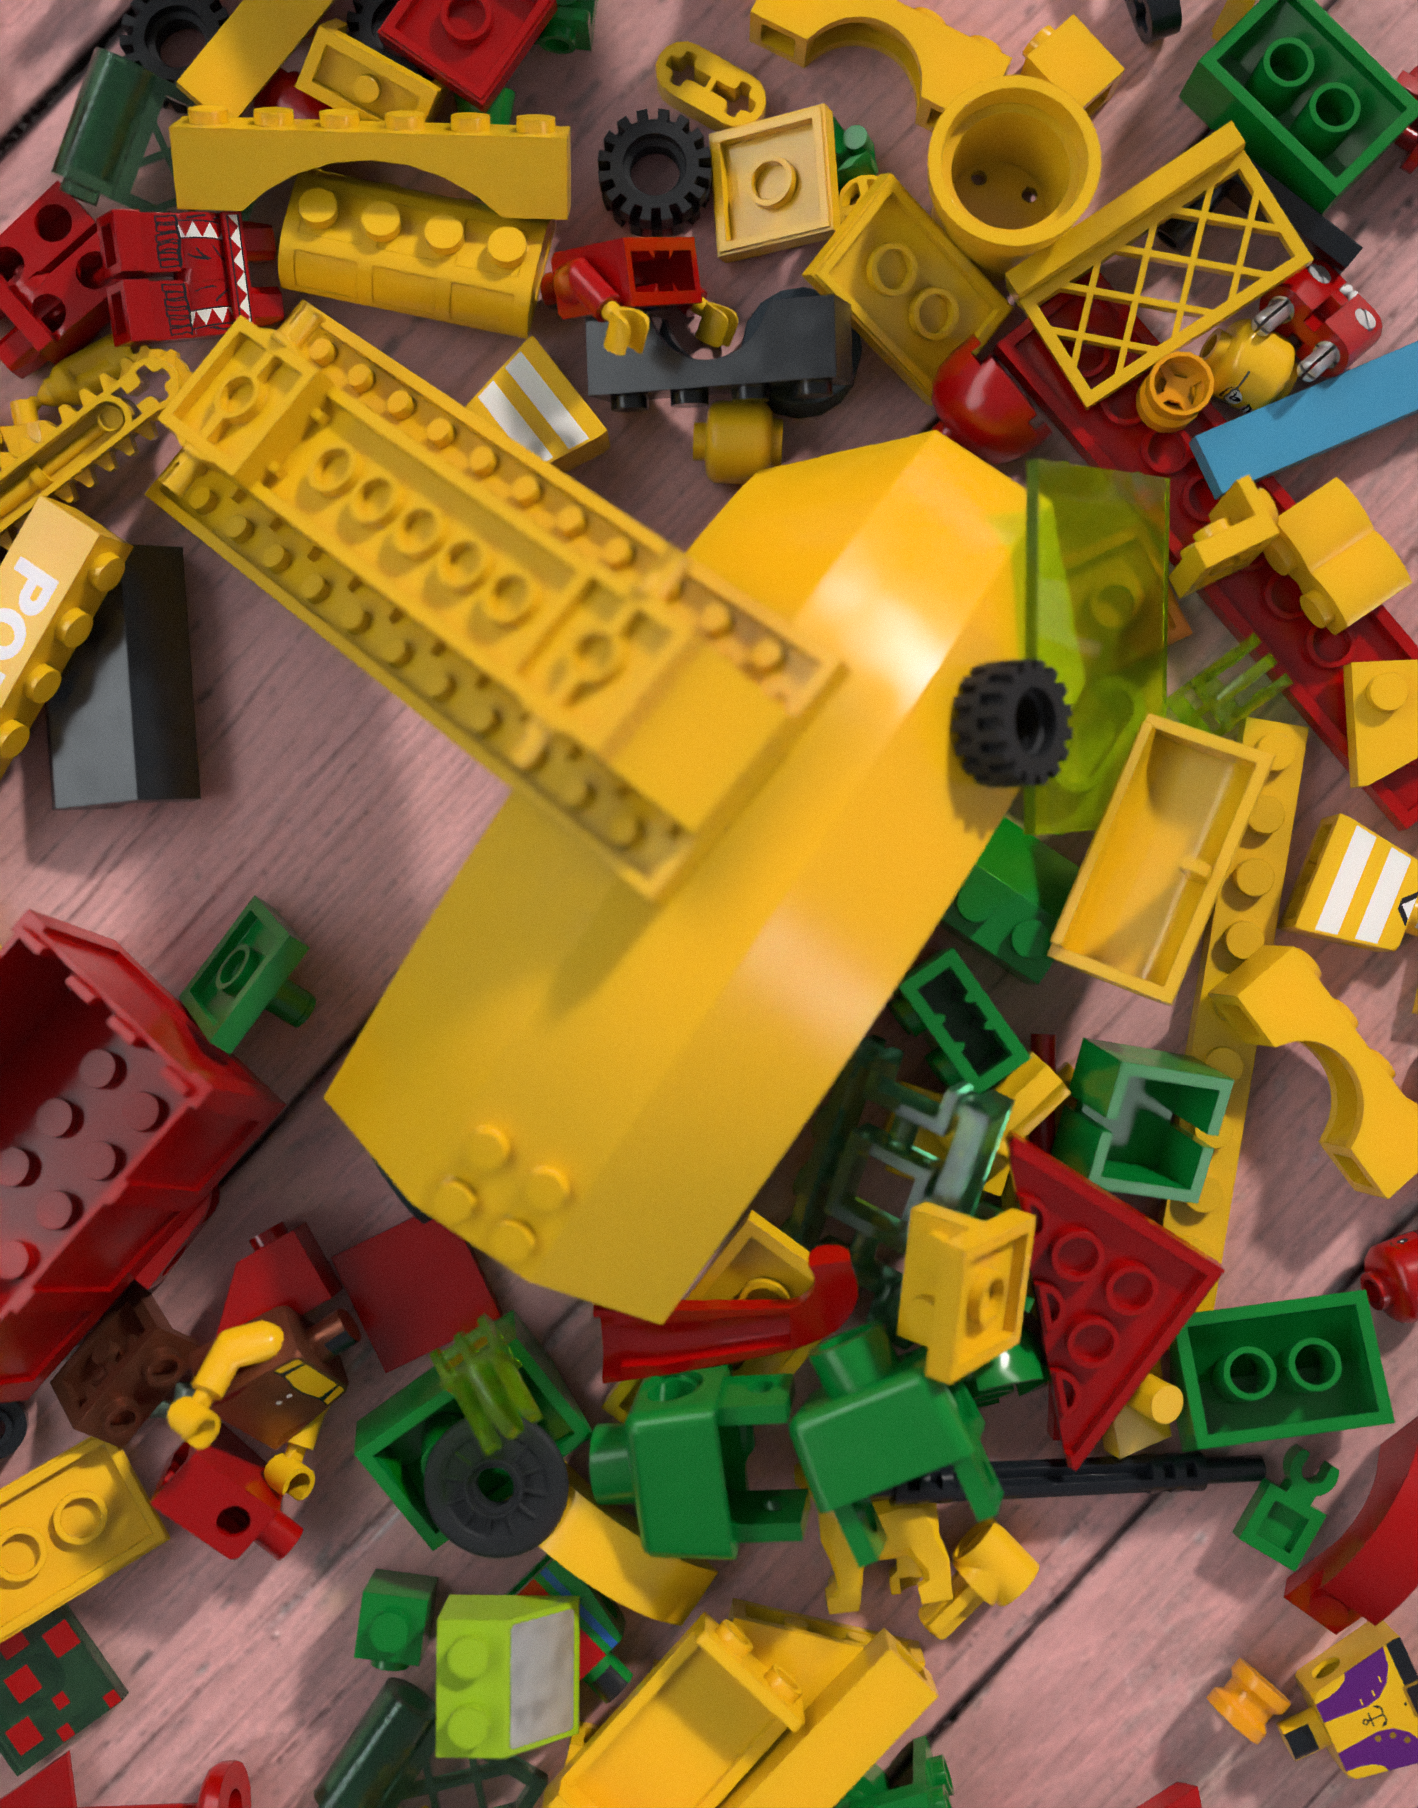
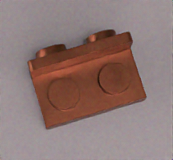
(123, 1369)

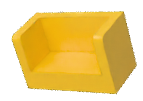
(361, 79)

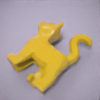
(911, 1540)

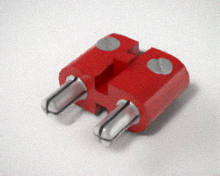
(1326, 322)

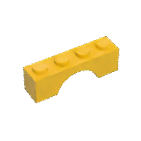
(931, 54)
(1370, 1123)

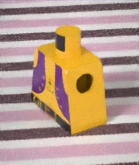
(1358, 1704)

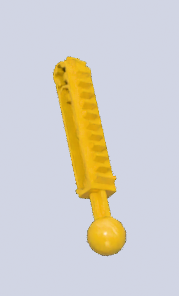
(86, 438)

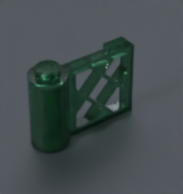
(112, 132)
(394, 1745)

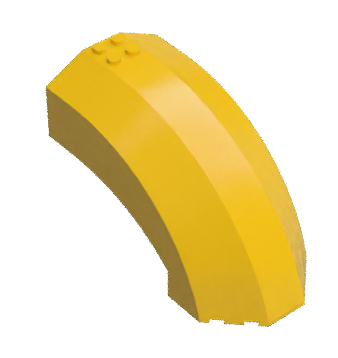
(623, 1075)

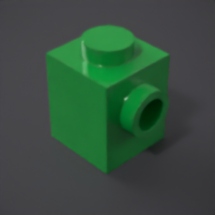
(396, 1619)

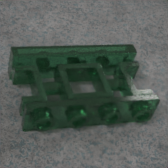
(841, 1150)

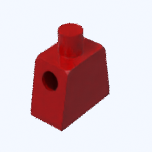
(225, 1498)

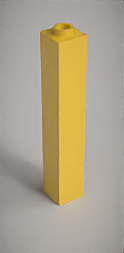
(842, 1731)

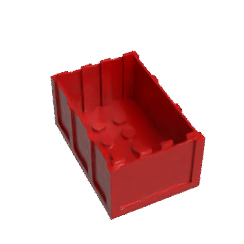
(106, 1134)

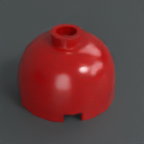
(984, 407)

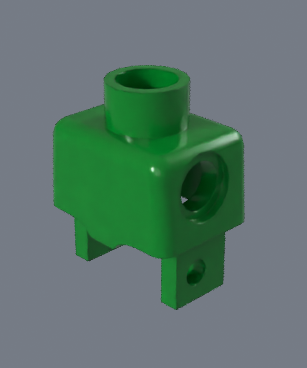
(882, 1426)
(687, 1464)

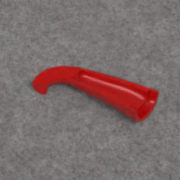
(729, 1331)

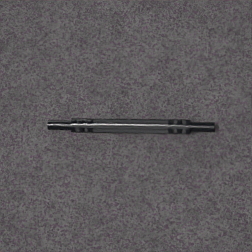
(1095, 1476)

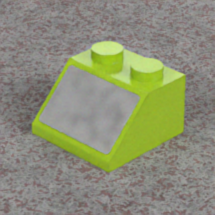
(506, 1674)

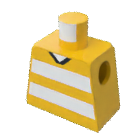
(541, 409)
(1354, 889)

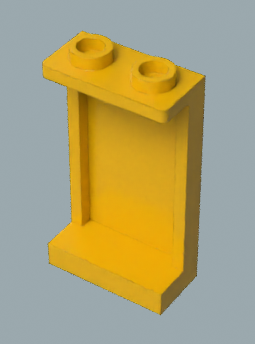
(684, 1728)

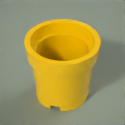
(1020, 140)

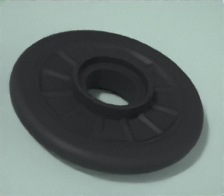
(490, 1526)

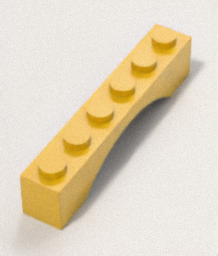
(234, 160)

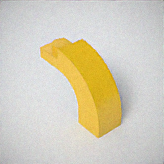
(606, 1552)

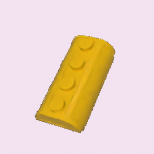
(413, 252)
(1159, 858)

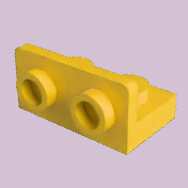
(1238, 532)

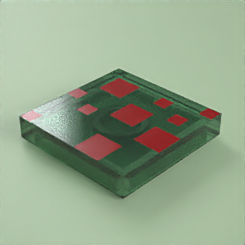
(51, 1687)

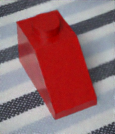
(280, 1272)

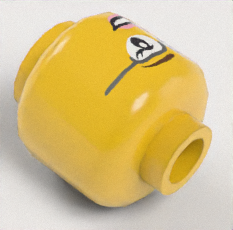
(1249, 367)

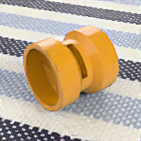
(1184, 381)

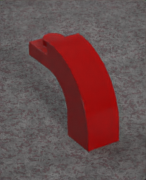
(1377, 1556)

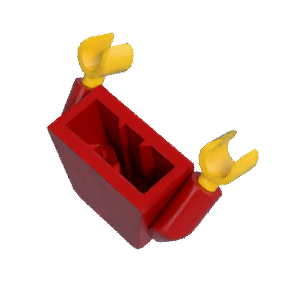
(631, 276)

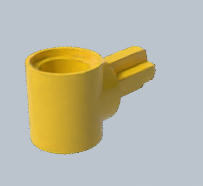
(989, 1569)

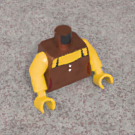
(273, 1384)

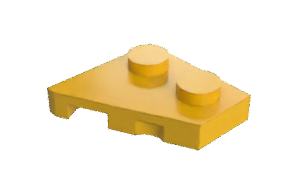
(1380, 718)

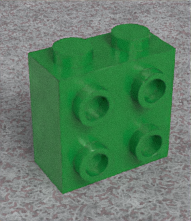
(956, 1022)

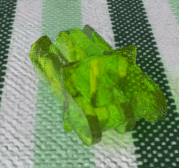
(1219, 697)
(480, 1384)

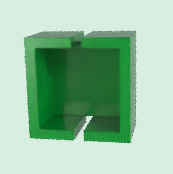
(1123, 1116)

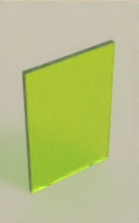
(1098, 620)

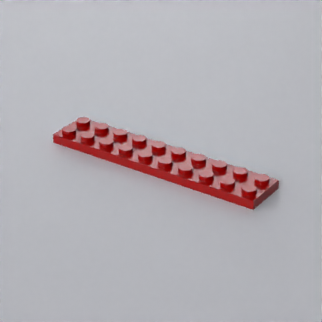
(1247, 600)

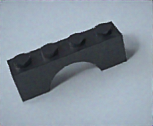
(797, 347)

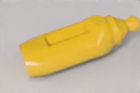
(80, 372)

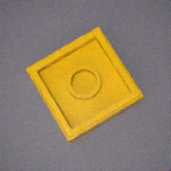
(775, 183)

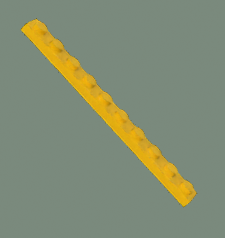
(1237, 927)

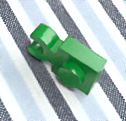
(1282, 1516)

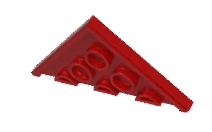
(1104, 1291)

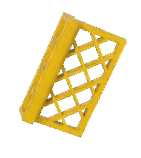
(1128, 219)

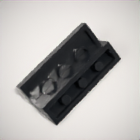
(126, 698)

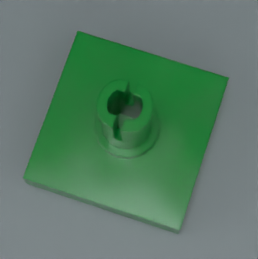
(249, 975)

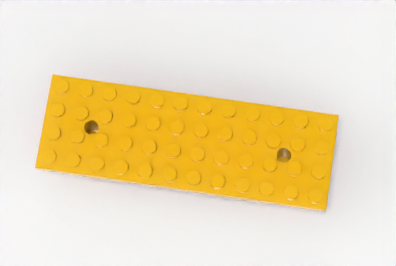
(492, 593)

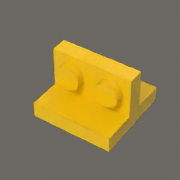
(964, 1286)

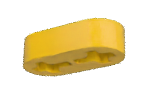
(717, 78)

